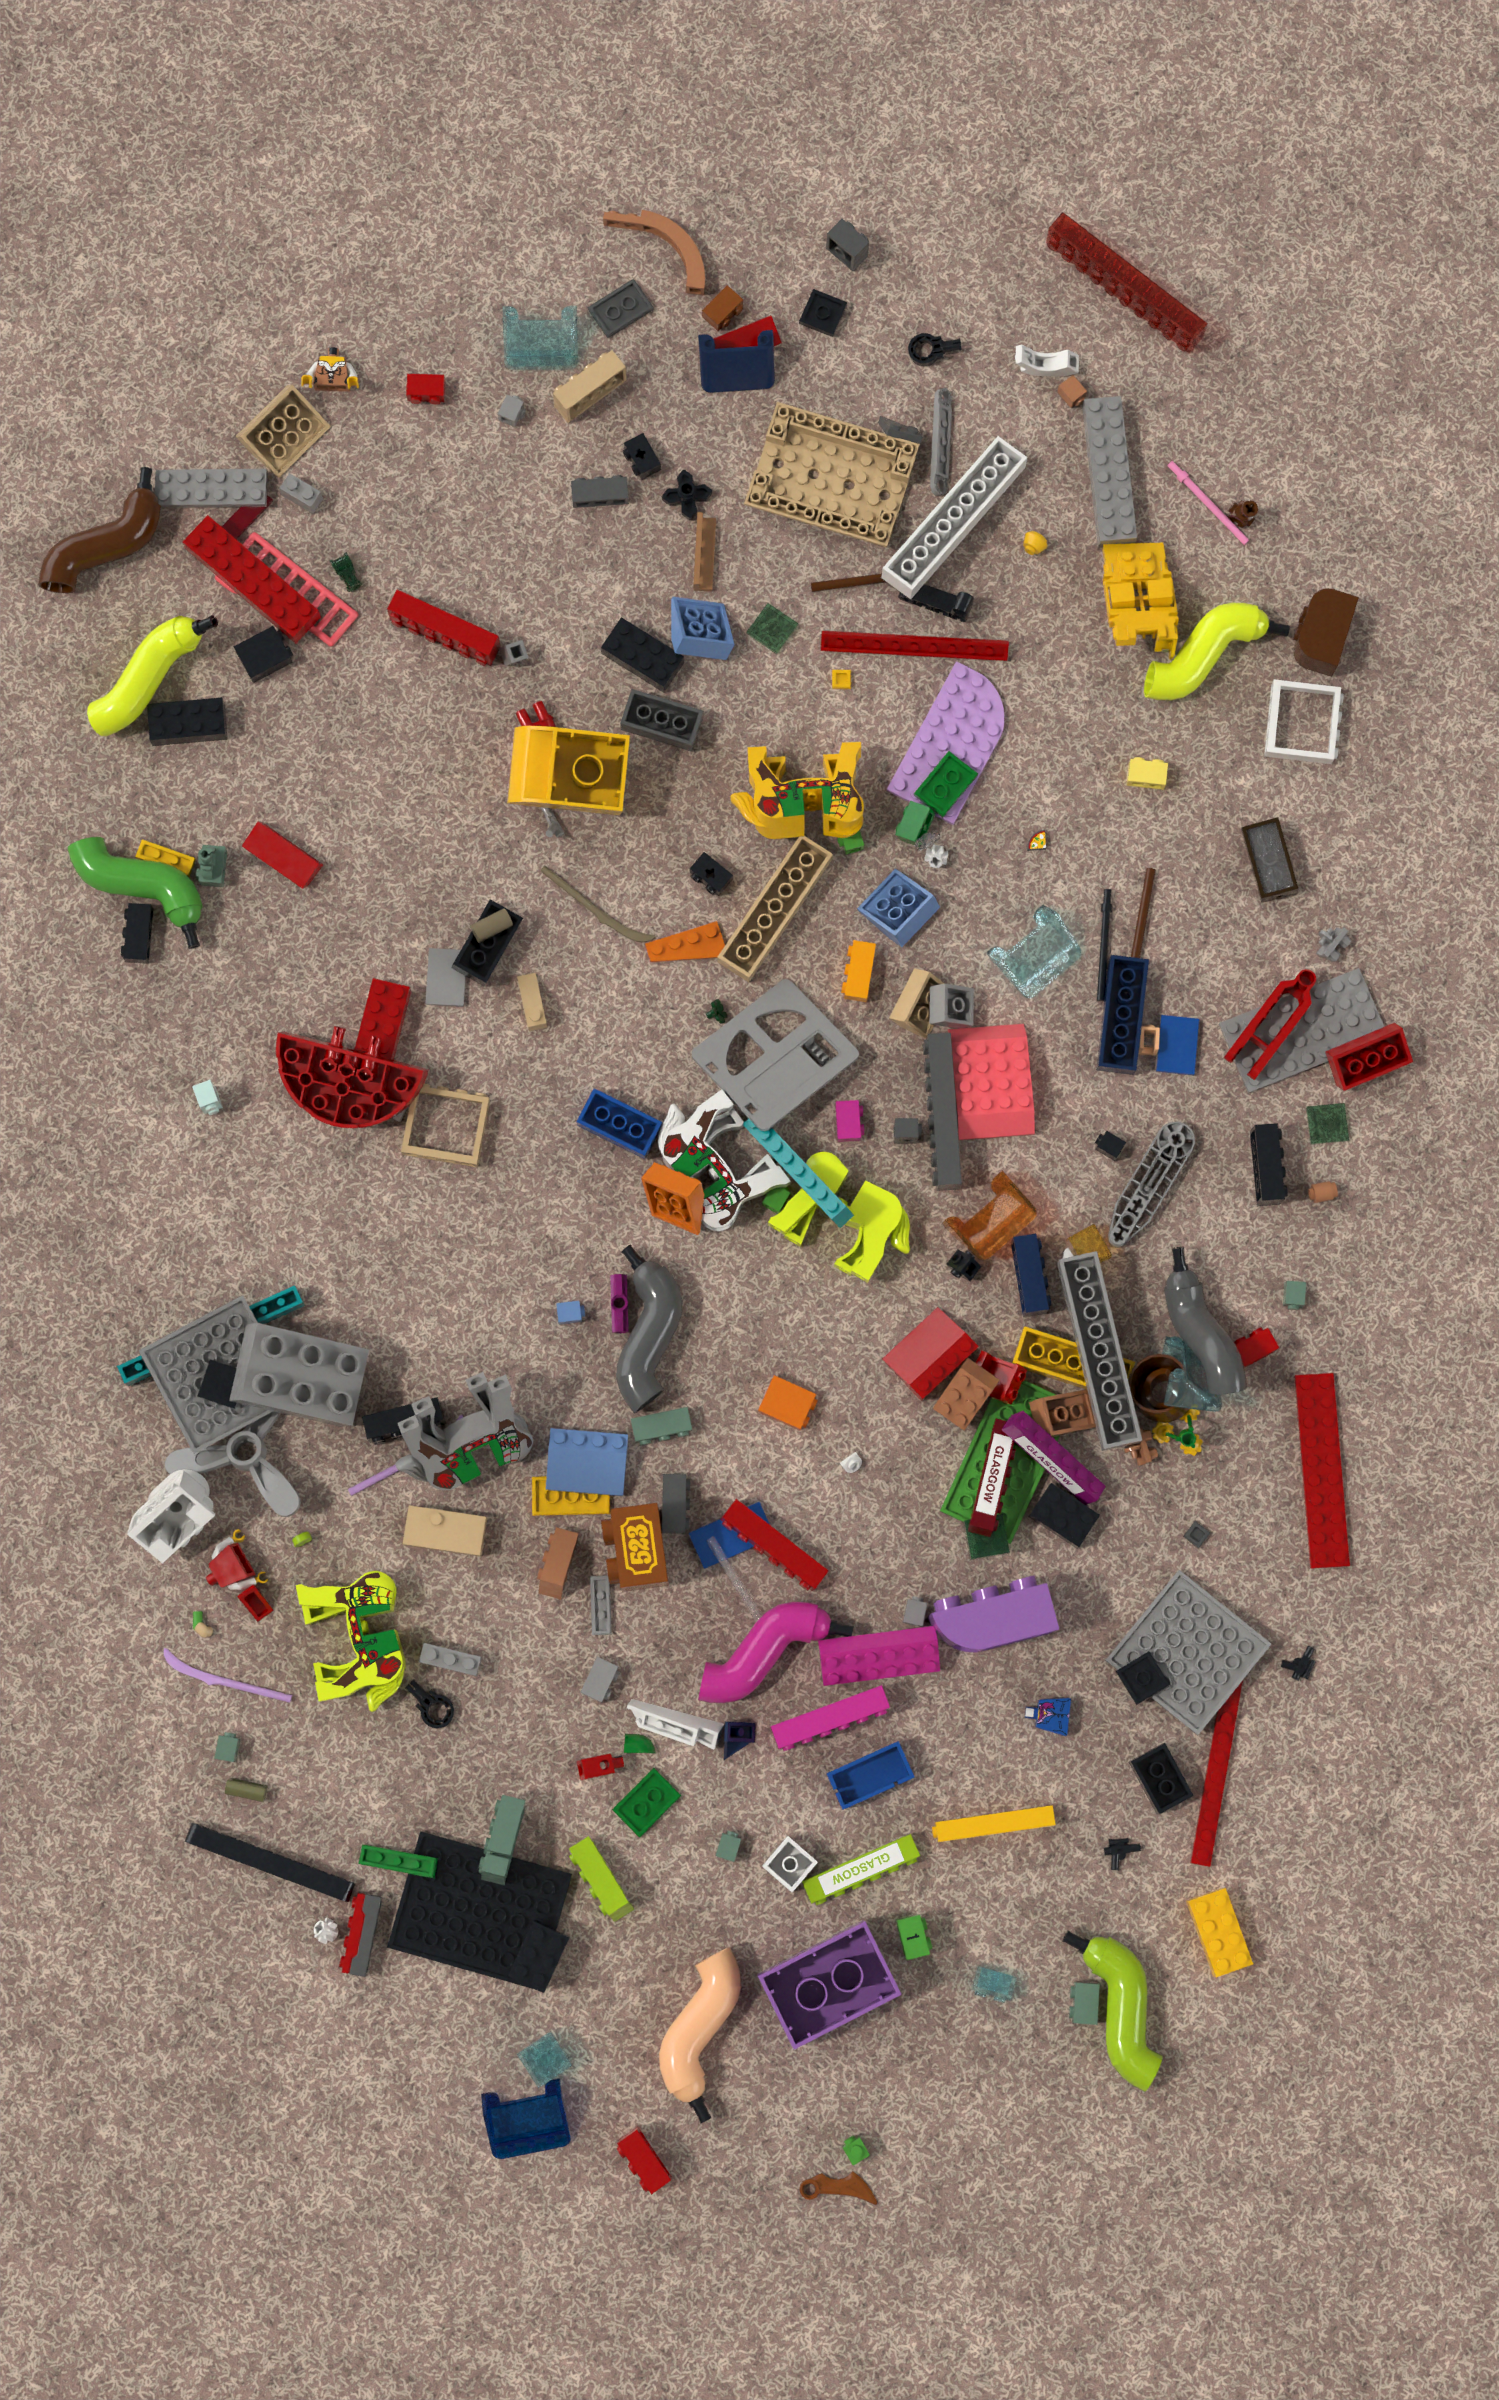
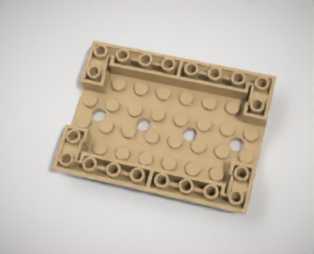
(839, 455)

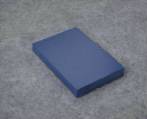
(1177, 1045)

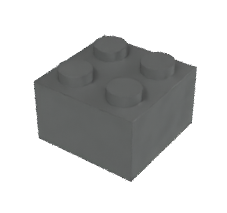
(847, 244)

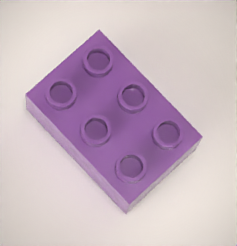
(829, 1984)

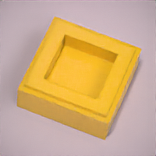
(841, 679)

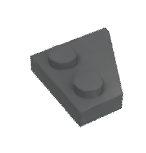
(899, 430)

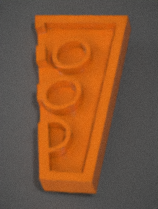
(696, 943)

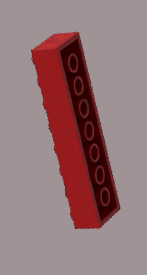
(251, 579)

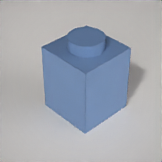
(570, 1312)

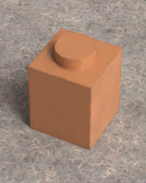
(1072, 392)

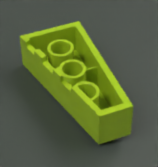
(601, 1879)

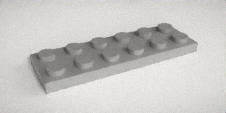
(211, 488)

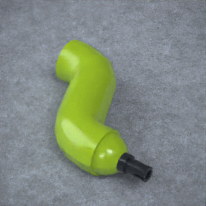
(1124, 2007)

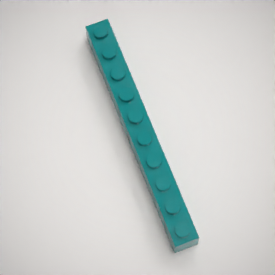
(263, 1311)

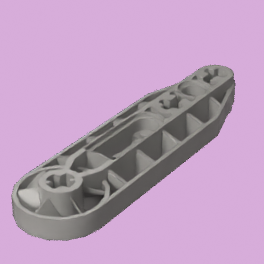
(1144, 1193)

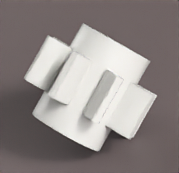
(936, 856)
(326, 1930)

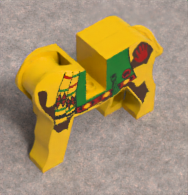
(780, 806)

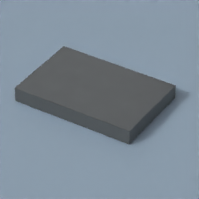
(620, 308)

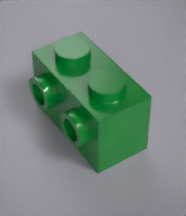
(915, 822)

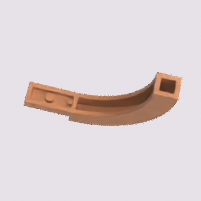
(670, 232)

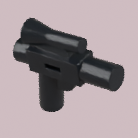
(1300, 1665)
(1118, 1850)

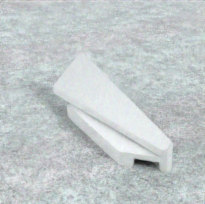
(676, 1724)

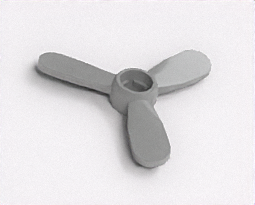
(271, 1483)

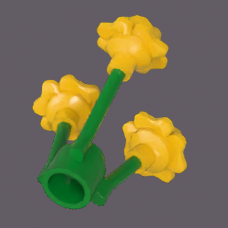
(1189, 1441)

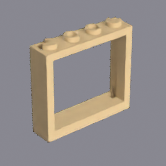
(443, 1156)

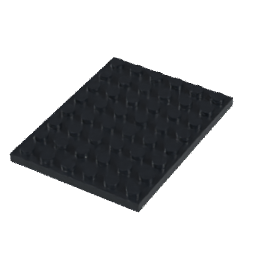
(470, 1919)

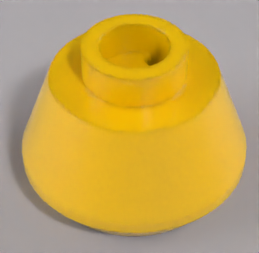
(1034, 543)

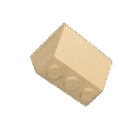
(913, 1005)

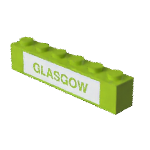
(860, 1869)

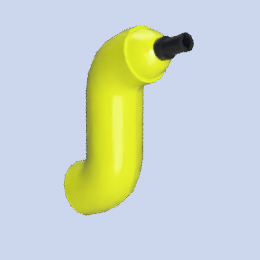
(1205, 647)
(146, 673)

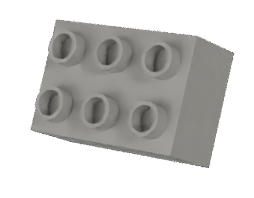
(299, 1375)

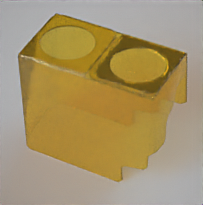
(1089, 1241)

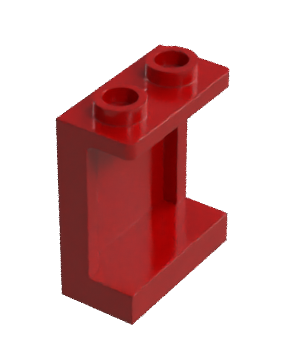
(1009, 1374)

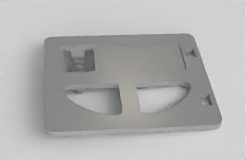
(785, 1072)

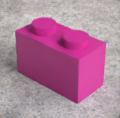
(848, 1120)

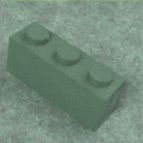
(661, 1426)

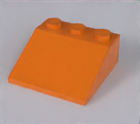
(674, 1197)

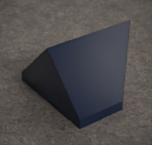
(737, 1736)

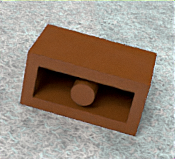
(723, 308)

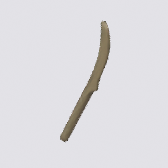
(603, 917)

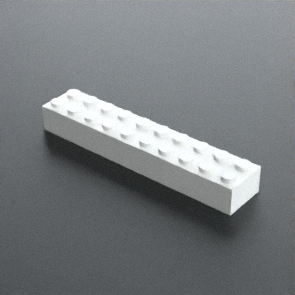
(954, 517)

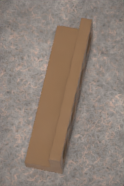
(704, 553)

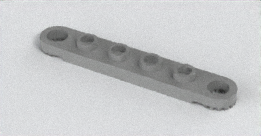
(941, 442)

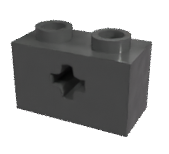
(906, 1130)

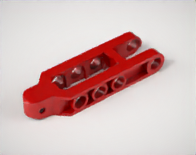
(1298, 988)

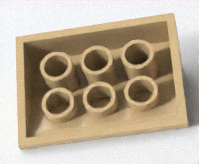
(283, 430)

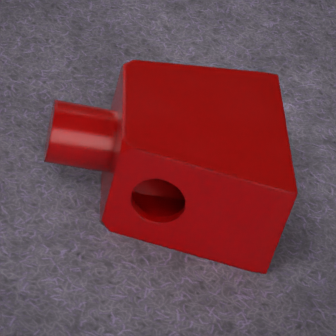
(591, 1768)

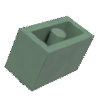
(1085, 2003)

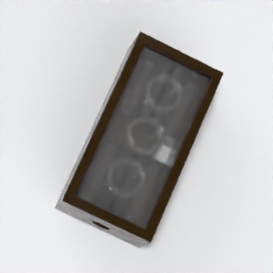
(1269, 860)

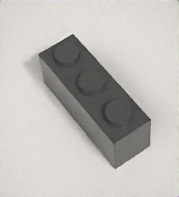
(599, 491)
(675, 1504)

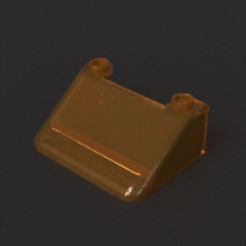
(996, 1221)

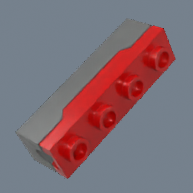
(361, 1935)

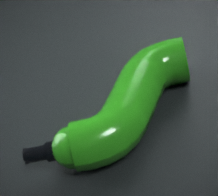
(140, 879)

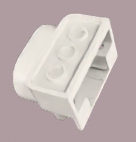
(172, 1514)

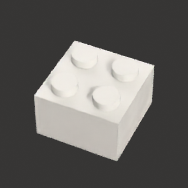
(789, 1864)

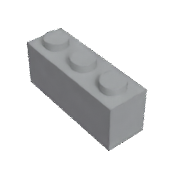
(450, 1659)

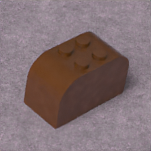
(1324, 630)

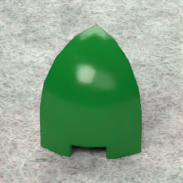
(638, 1744)

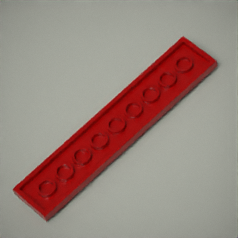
(1321, 1470)

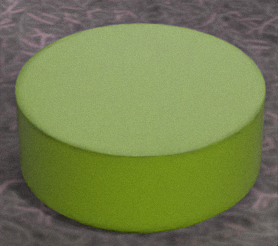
(302, 1539)

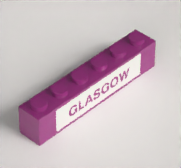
(1053, 1458)

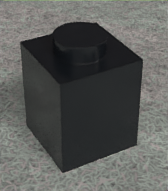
(1109, 1145)

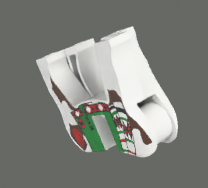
(688, 1151)

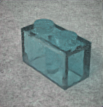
(993, 1983)

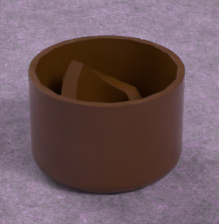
(1144, 1378)

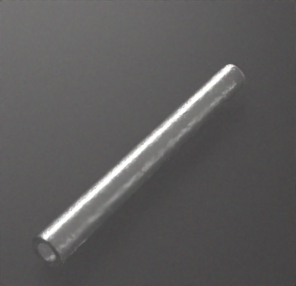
(734, 1578)

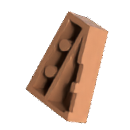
(557, 1562)

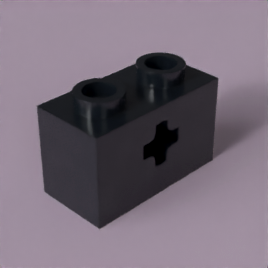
(640, 446)
(705, 865)

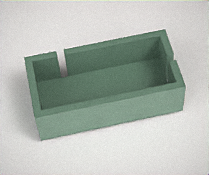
(504, 1834)

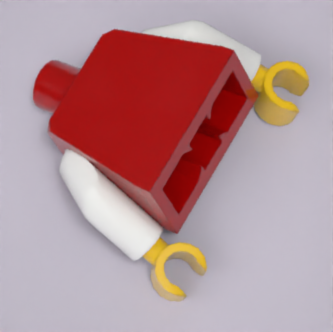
(231, 1566)

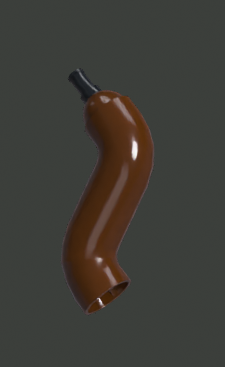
(104, 542)

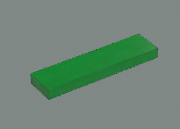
(398, 1861)

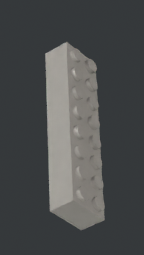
(1109, 471)

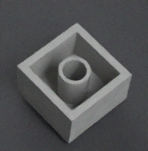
(951, 1006)

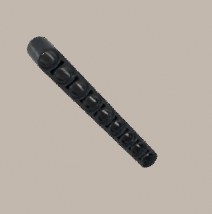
(270, 1862)

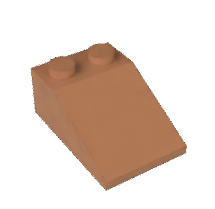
(1063, 1413)

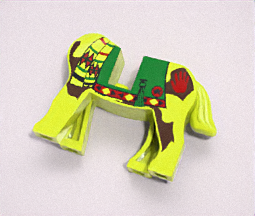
(379, 1655)

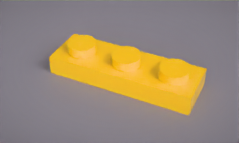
(154, 852)

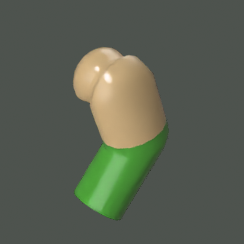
(199, 1626)

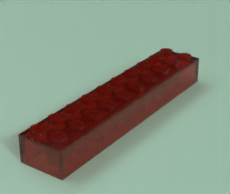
(1125, 283)

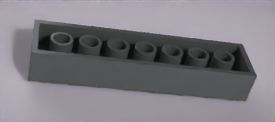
(943, 1112)

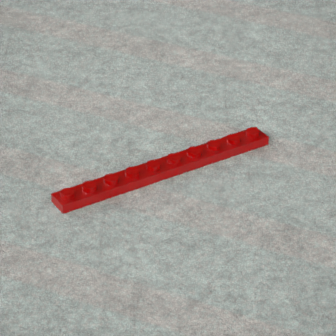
(914, 645)
(1215, 1780)

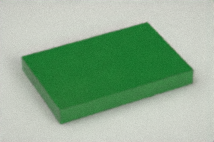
(945, 784)
(646, 1802)

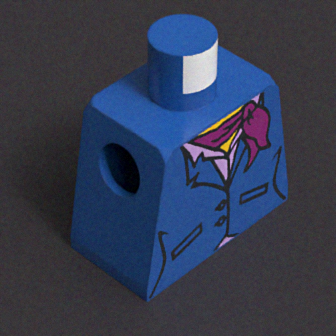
(1051, 1715)

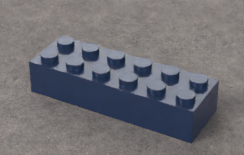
(1122, 1014)

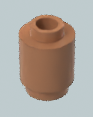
(1323, 1191)

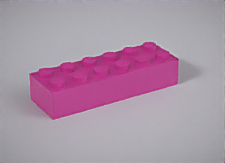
(879, 1655)
(829, 1717)

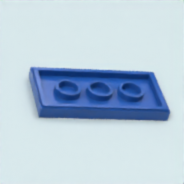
(727, 1539)

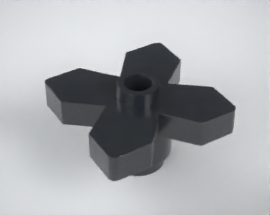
(687, 494)

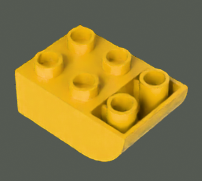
(568, 769)

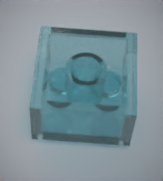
(544, 2059)

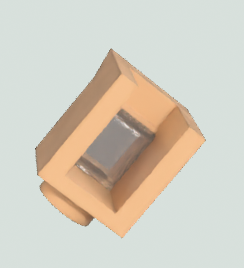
(1149, 1040)

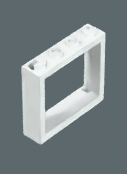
(1301, 755)

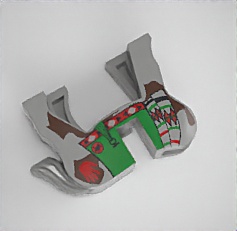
(446, 1455)

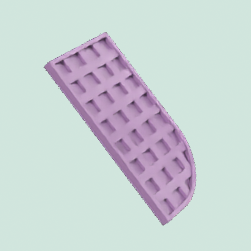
(962, 720)

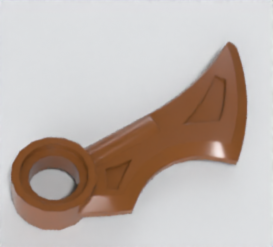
(850, 2186)

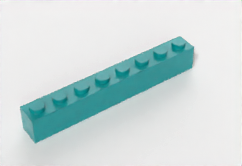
(801, 1174)

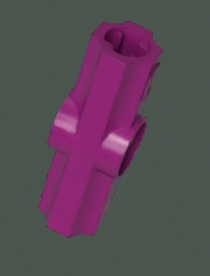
(619, 1317)

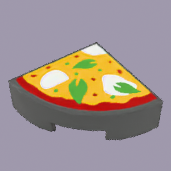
(1037, 841)

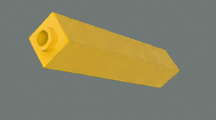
(994, 1823)

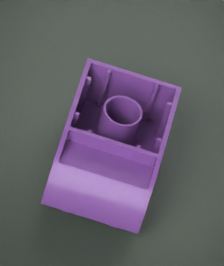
(995, 1618)

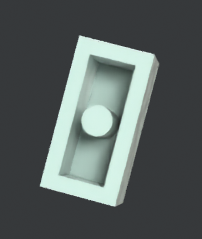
(207, 1097)

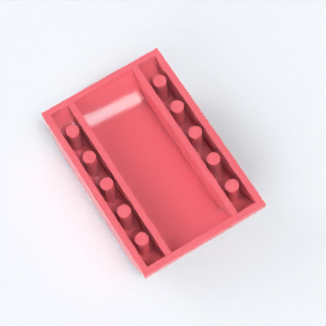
(992, 1082)

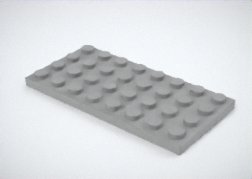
(1338, 1014)

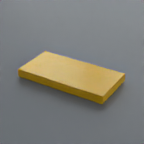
(565, 1503)

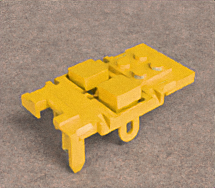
(1140, 568)

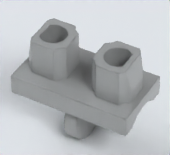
(1330, 940)

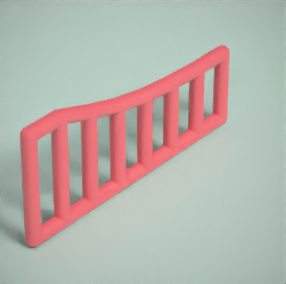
(310, 581)

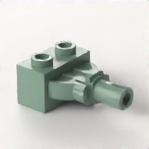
(212, 865)

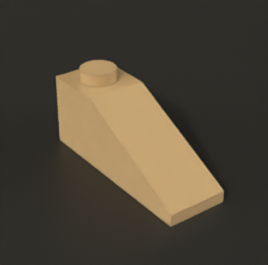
(532, 1002)

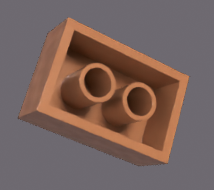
(966, 1394)

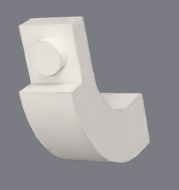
(1047, 364)

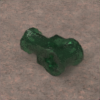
(344, 569)

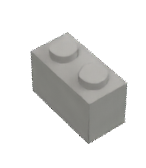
(301, 493)
(600, 1679)

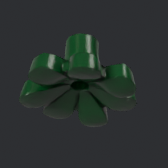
(717, 1011)

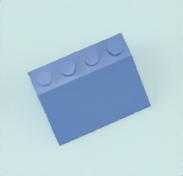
(586, 1462)

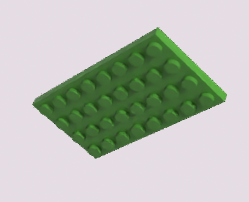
(1024, 1472)

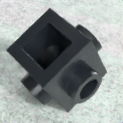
(963, 1265)

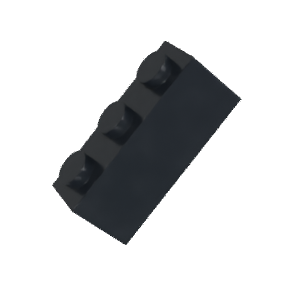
(137, 933)

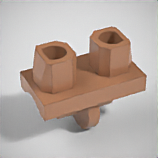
(1140, 1450)

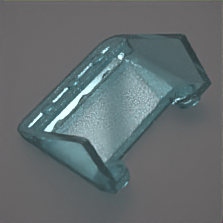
(540, 342)
(1039, 955)
(1188, 1386)

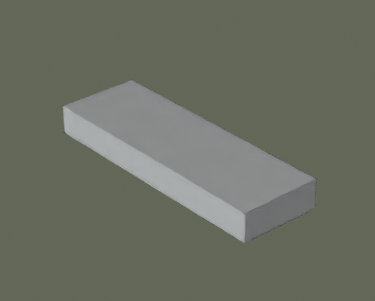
(600, 1605)

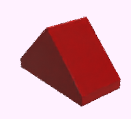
(255, 1602)

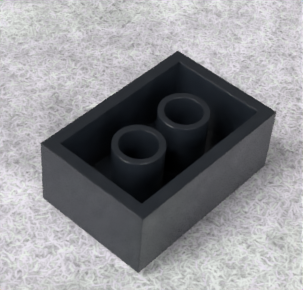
(1064, 1515)
(1160, 1778)
(539, 1956)

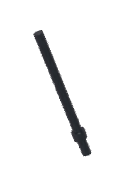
(1106, 909)

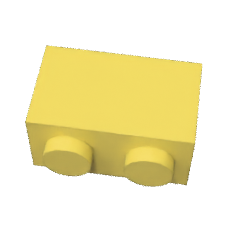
(1147, 773)

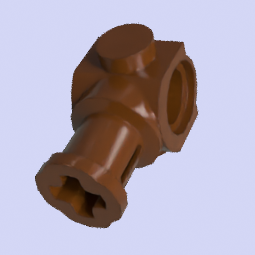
(1243, 513)

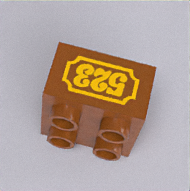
(638, 1547)

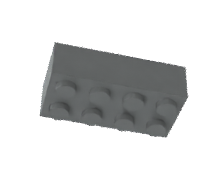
(661, 720)

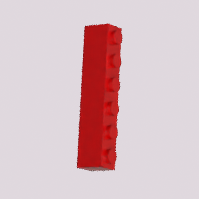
(774, 1545)

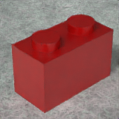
(425, 388)

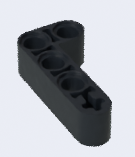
(941, 601)

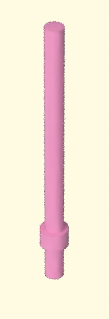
(1184, 478)

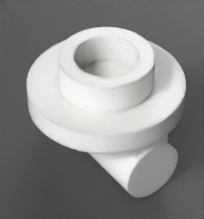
(851, 1463)

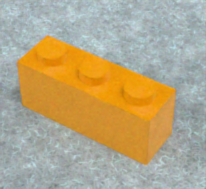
(858, 971)

